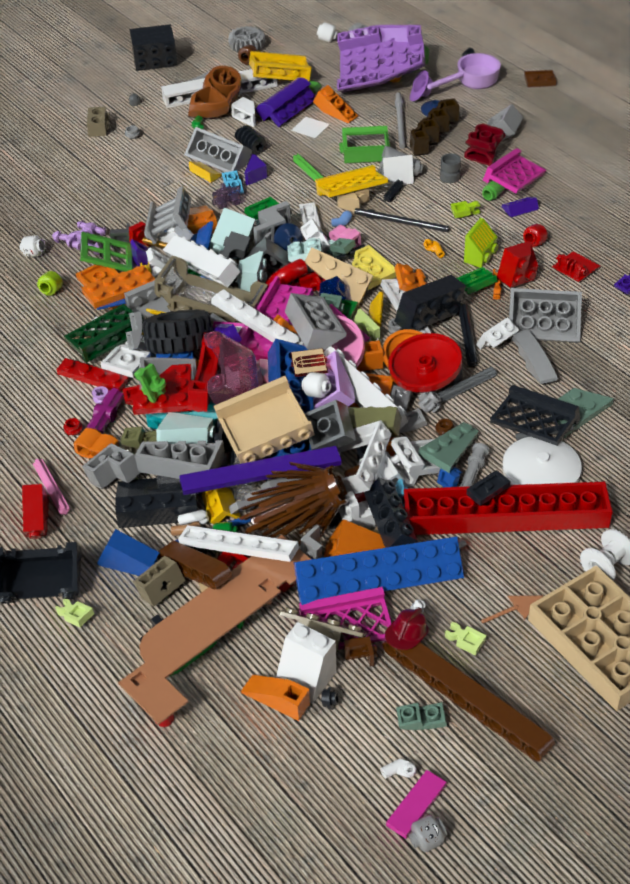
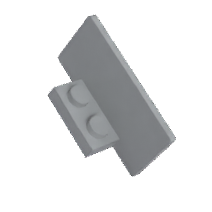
(143, 298)

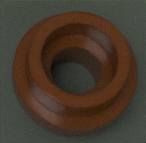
(444, 426)

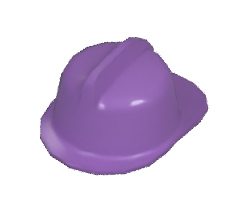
(420, 86)

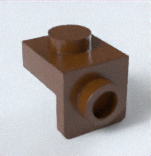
(360, 648)

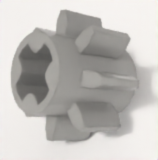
(429, 401)

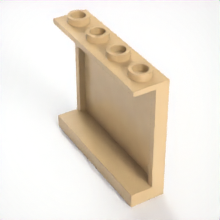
(263, 421)

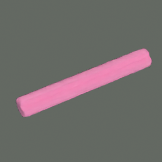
(51, 486)

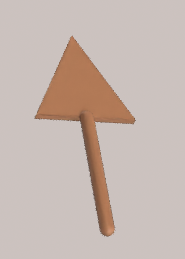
(521, 603)

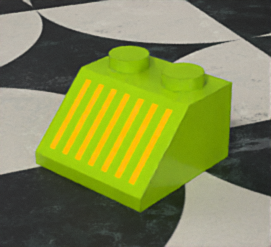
(480, 244)

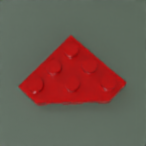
(176, 395)

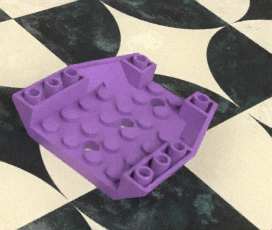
(395, 46)

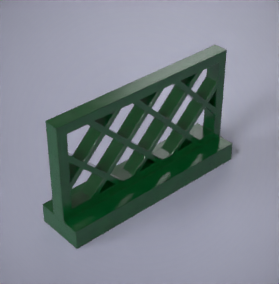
(101, 340)

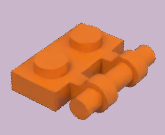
(407, 278)

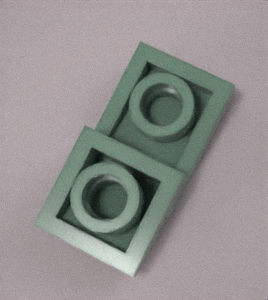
(421, 718)

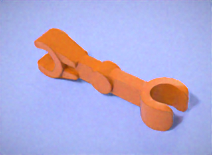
(496, 293)
(281, 321)

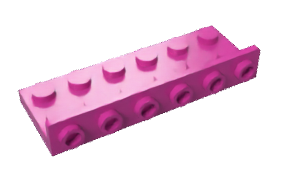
(272, 303)

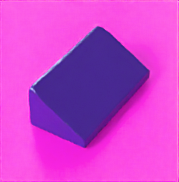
(521, 206)

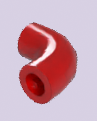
(289, 272)

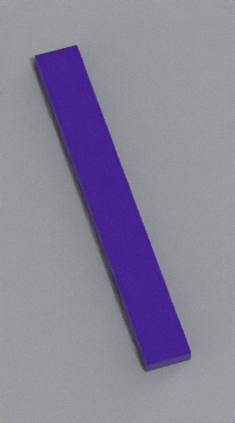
(256, 470)

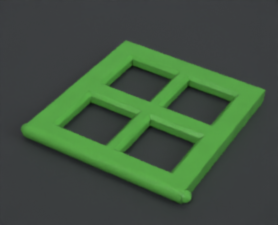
(107, 253)

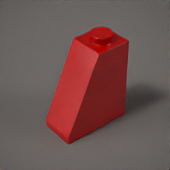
(35, 510)

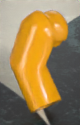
(435, 247)

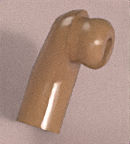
(178, 529)

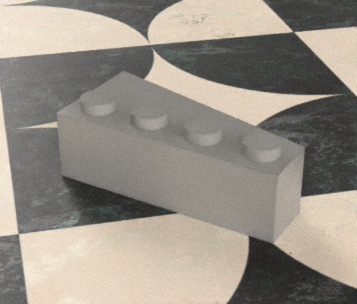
(178, 458)

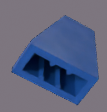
(127, 554)

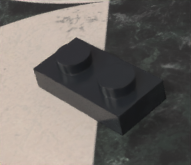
(488, 487)

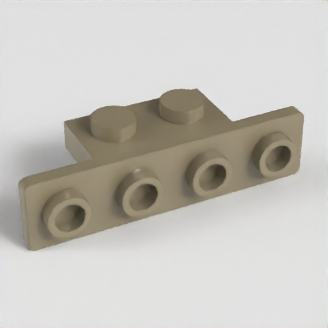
(329, 628)

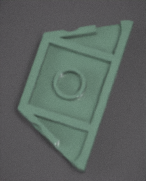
(589, 405)

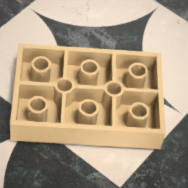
(591, 630)

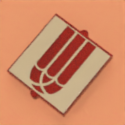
(308, 362)

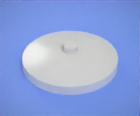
(541, 463)

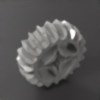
(246, 36)

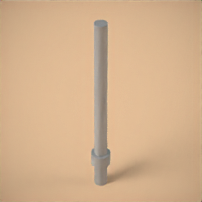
(399, 104)

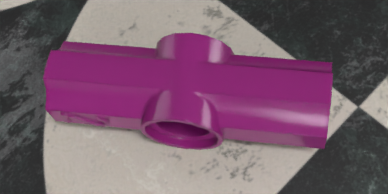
(106, 410)

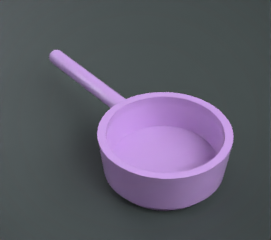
(474, 71)

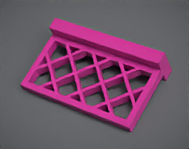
(508, 164)
(348, 603)

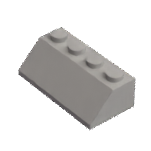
(217, 151)
(314, 321)

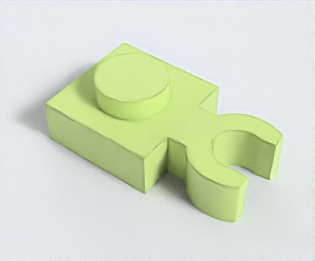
(75, 614)
(467, 639)

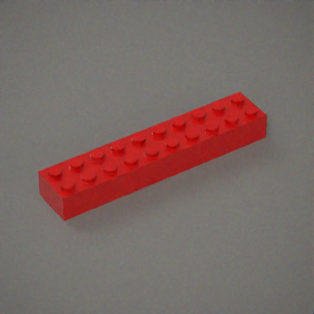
(515, 509)

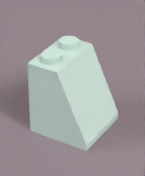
(229, 222)
(186, 428)

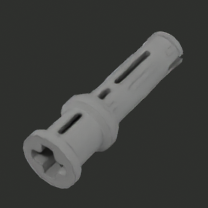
(475, 463)

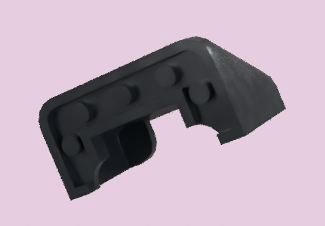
(40, 573)

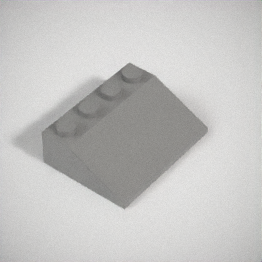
(547, 313)

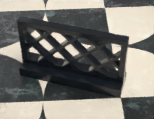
(542, 405)

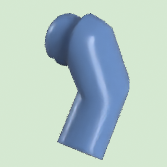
(343, 220)

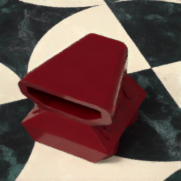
(483, 143)

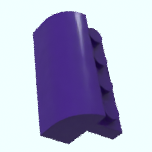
(287, 102)

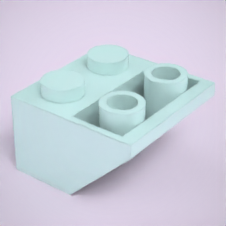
(300, 250)
(251, 270)

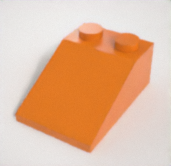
(200, 217)

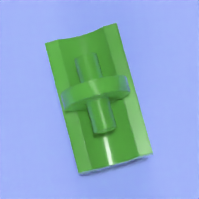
(151, 383)

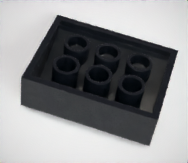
(148, 503)

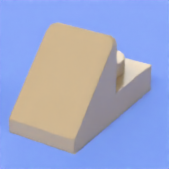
(352, 199)

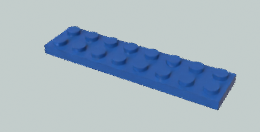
(384, 567)

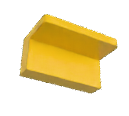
(218, 503)

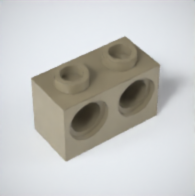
(97, 121)

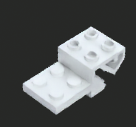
(405, 463)

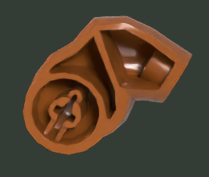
(218, 93)

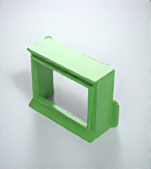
(363, 153)

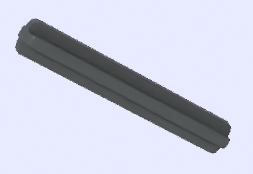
(467, 384)

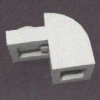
(357, 512)

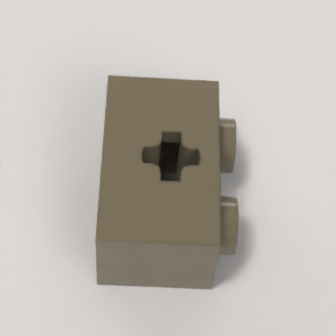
(159, 581)

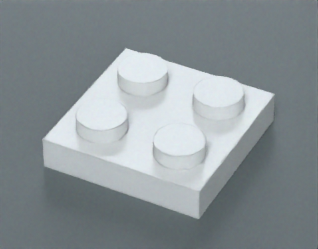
(123, 360)

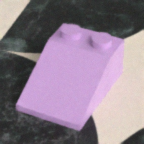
(340, 383)

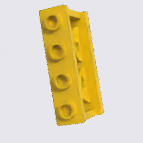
(279, 66)

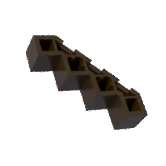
(434, 124)

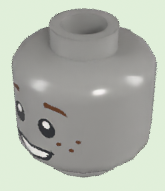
(427, 833)

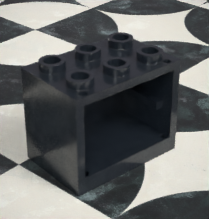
(153, 47)

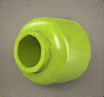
(49, 283)

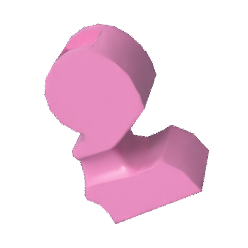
(347, 233)

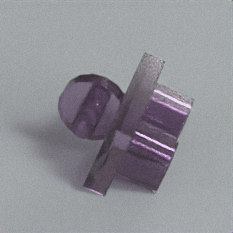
(226, 194)

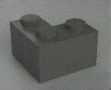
(274, 254)

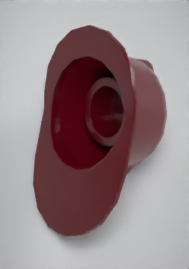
(407, 629)

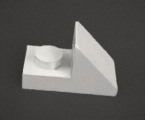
(157, 261)

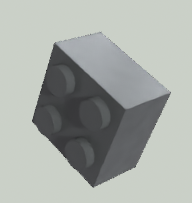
(331, 426)

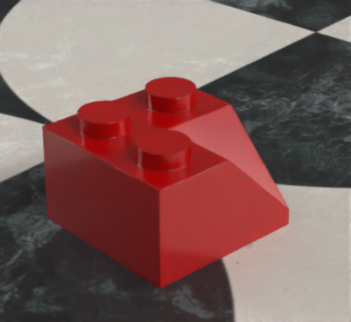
(518, 265)

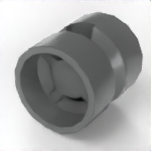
(450, 168)

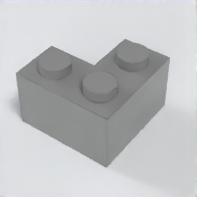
(111, 464)

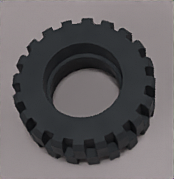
(176, 331)

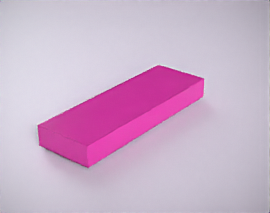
(416, 803)

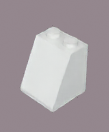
(308, 659)

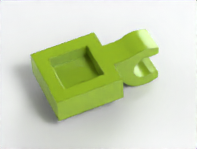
(463, 208)

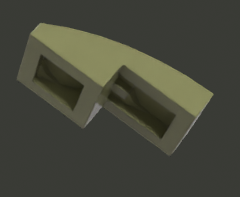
(136, 435)

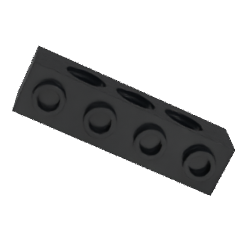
(389, 514)

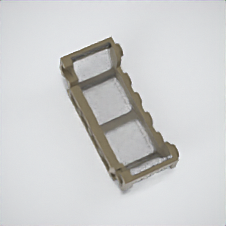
(193, 292)

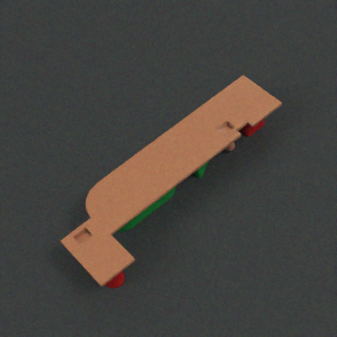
(198, 626)

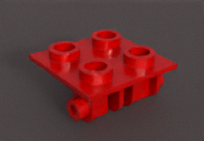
(575, 266)

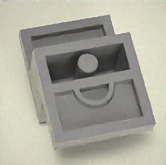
(270, 220)

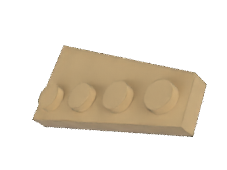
(329, 267)

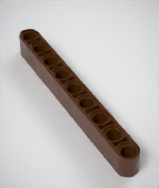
(475, 700)

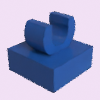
(449, 479)

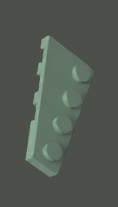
(449, 447)

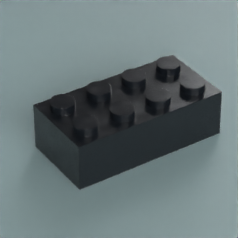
(430, 303)

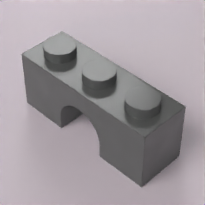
(235, 246)

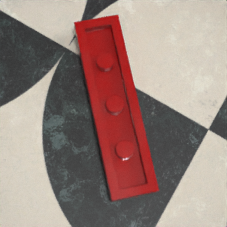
(91, 374)

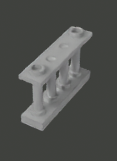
(167, 215)

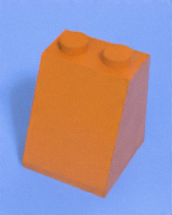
(352, 539)

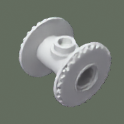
(615, 550)

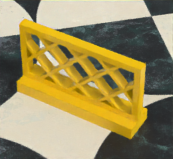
(349, 181)

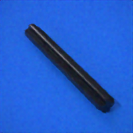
(467, 335)

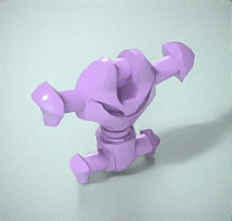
(73, 240)

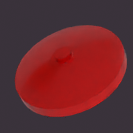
(425, 362)

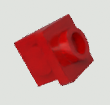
(136, 232)

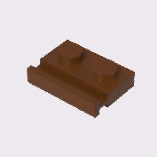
(540, 78)

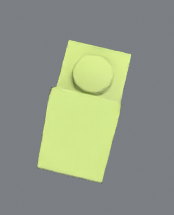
(367, 325)

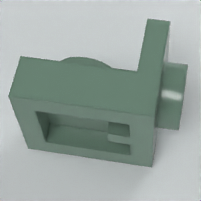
(342, 246)
(335, 300)

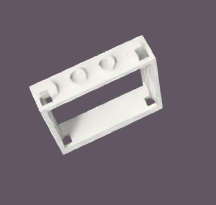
(376, 436)

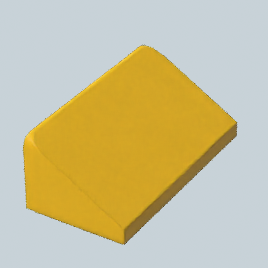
(204, 171)
(376, 309)

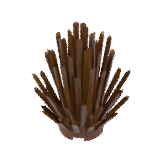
(308, 500)

